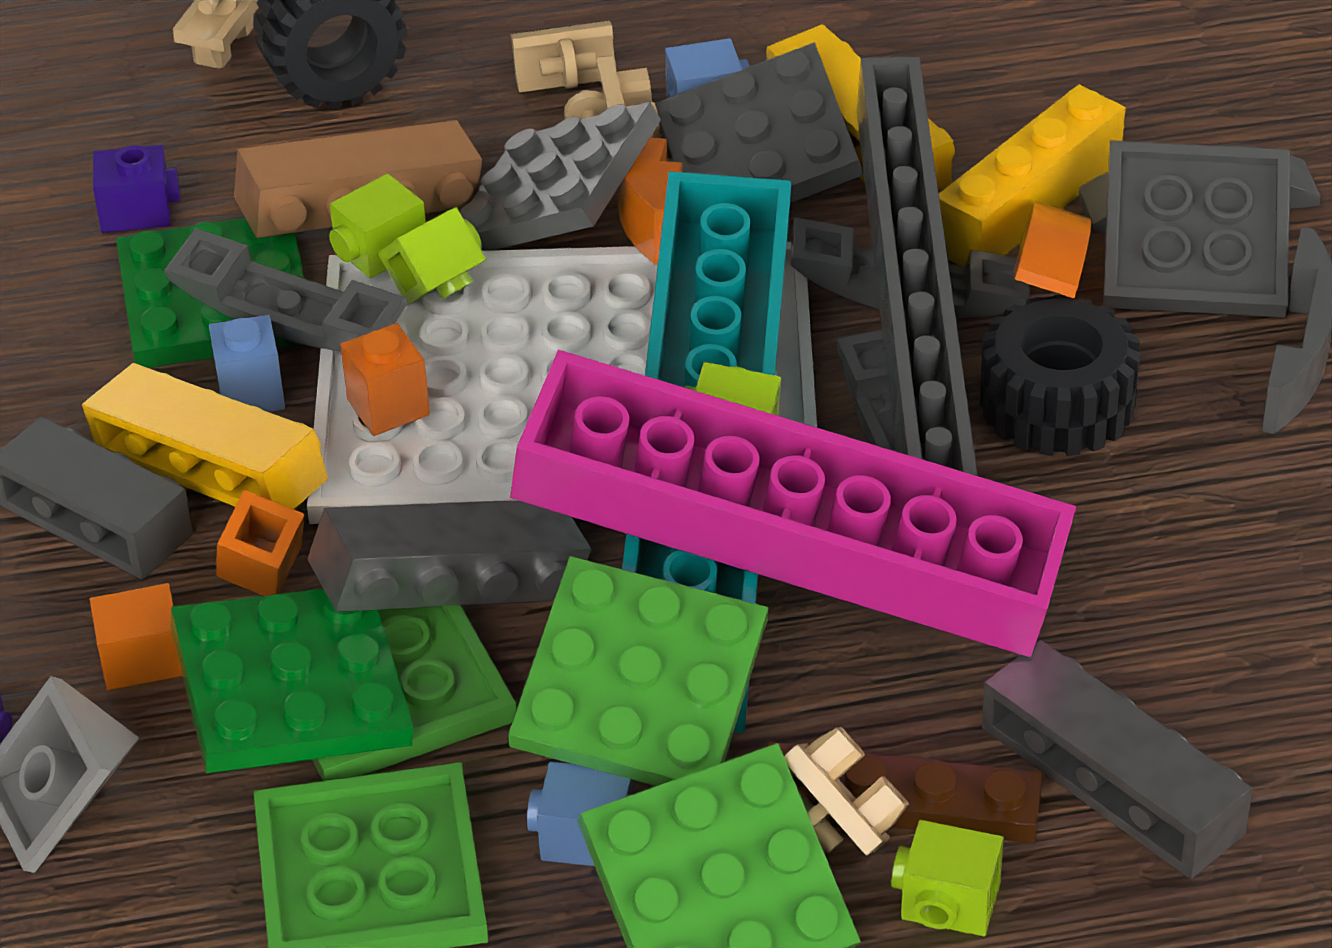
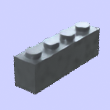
(442, 554)
(1117, 758)

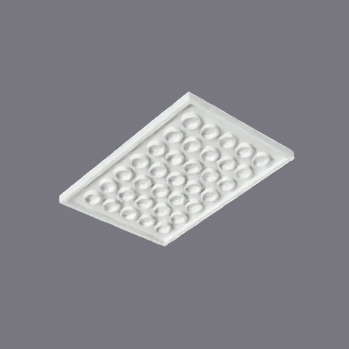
(488, 363)

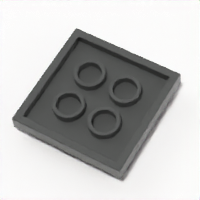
(765, 124)
(558, 176)
(1197, 229)

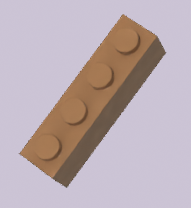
(292, 183)

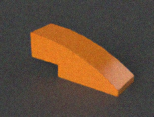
(643, 197)
(1053, 249)

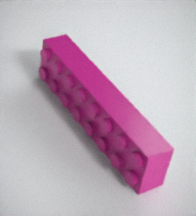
(792, 502)

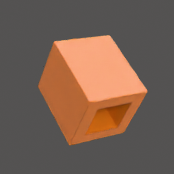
(385, 379)
(259, 544)
(135, 636)

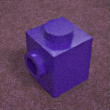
(134, 188)

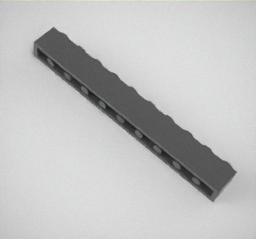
(912, 266)

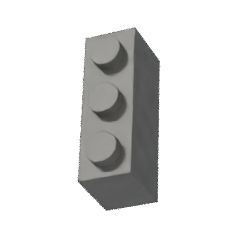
(93, 497)

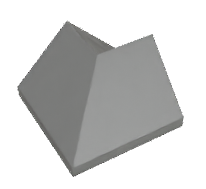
(55, 767)

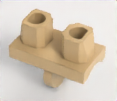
(212, 27)
(560, 55)
(621, 87)
(861, 818)

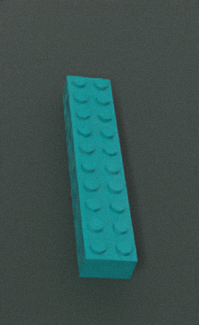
(717, 306)

